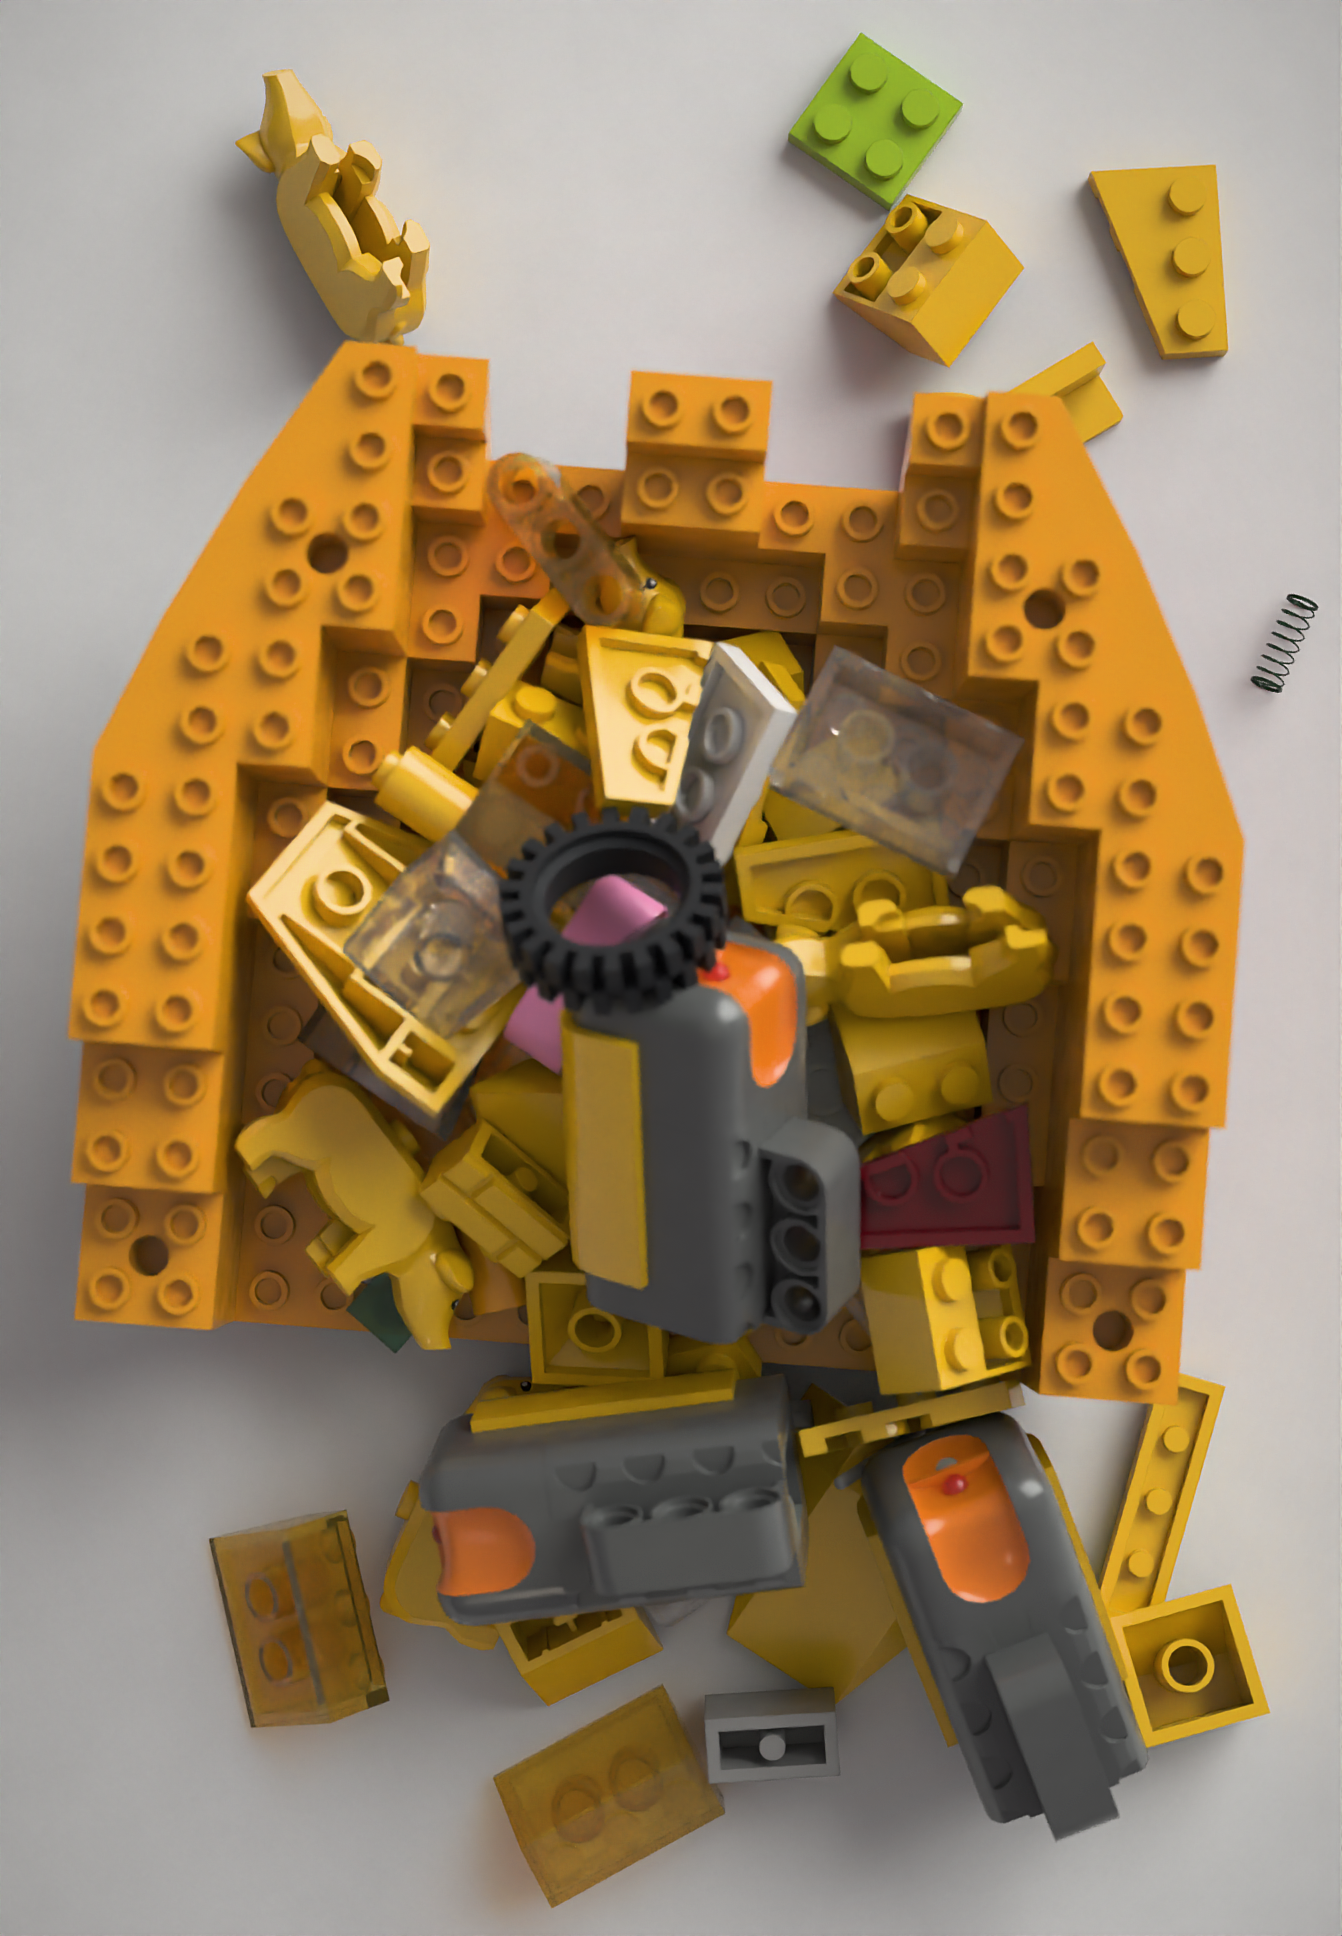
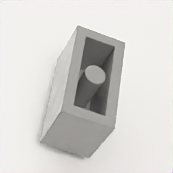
(771, 1735)

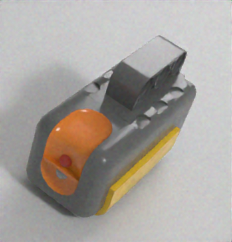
(696, 1160)
(617, 1497)
(1004, 1619)

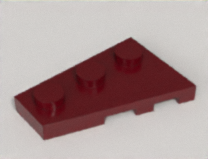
(953, 1187)

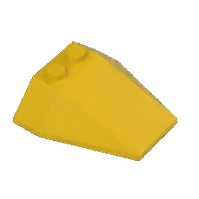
(311, 908)
(842, 1618)

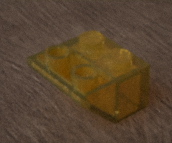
(529, 789)

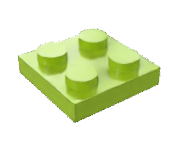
(875, 121)

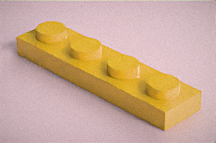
(1159, 1497)

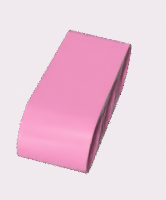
(604, 918)

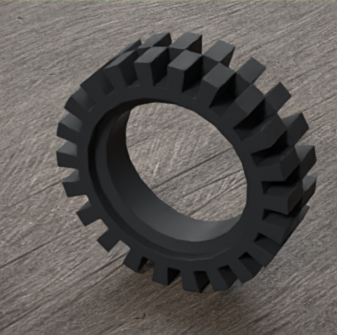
(624, 969)

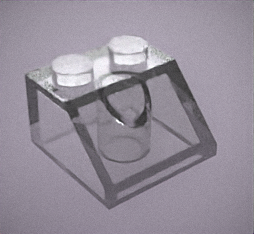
(438, 938)

